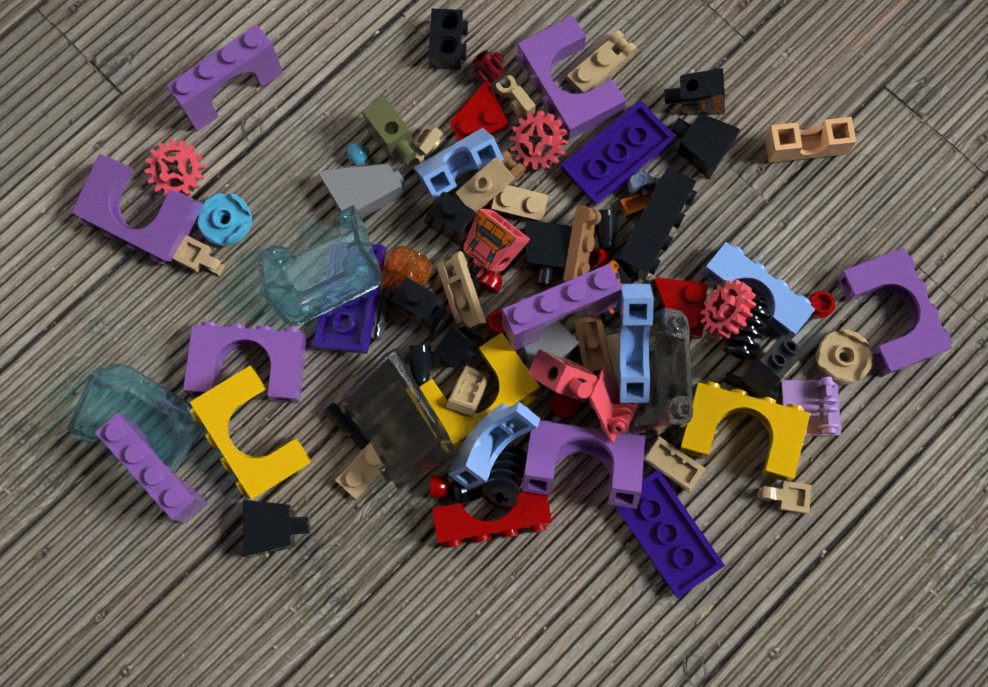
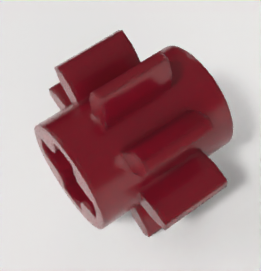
(488, 66)

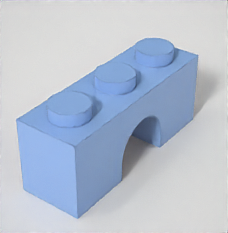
(472, 152)

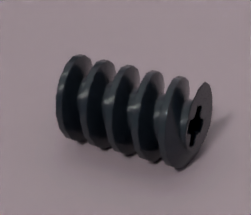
(741, 344)
(505, 477)

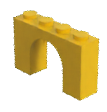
(513, 382)
(784, 425)
(254, 473)

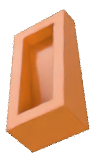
(634, 204)

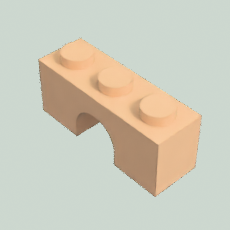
(831, 138)

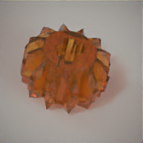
(408, 263)

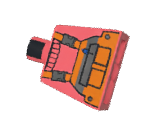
(492, 242)
(572, 378)

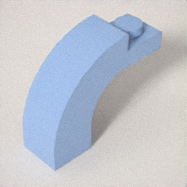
(487, 440)

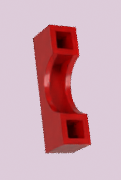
(455, 524)

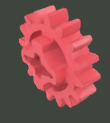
(538, 151)
(182, 161)
(728, 309)

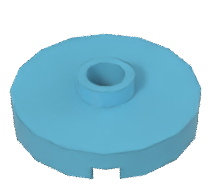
(216, 210)

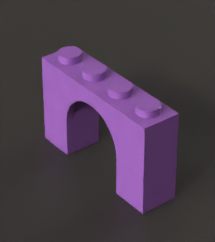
(198, 85)
(576, 111)
(100, 207)
(897, 275)
(593, 291)
(212, 344)
(554, 441)
(132, 449)

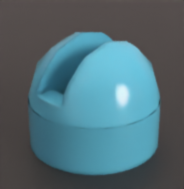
(357, 153)

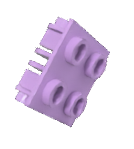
(817, 398)

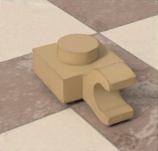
(520, 101)
(426, 142)
(195, 255)
(791, 496)

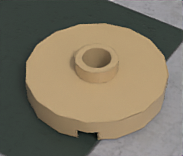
(850, 345)

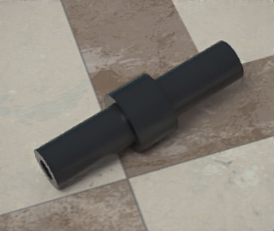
(736, 381)

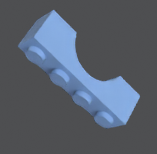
(785, 307)
(635, 325)

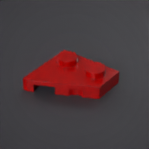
(478, 113)
(684, 297)

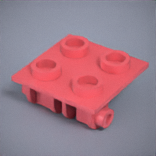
(605, 401)

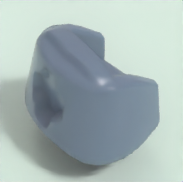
(640, 183)

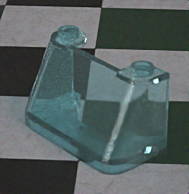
(321, 275)
(153, 407)

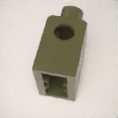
(389, 130)

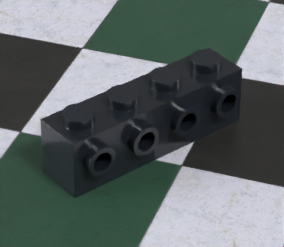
(656, 223)

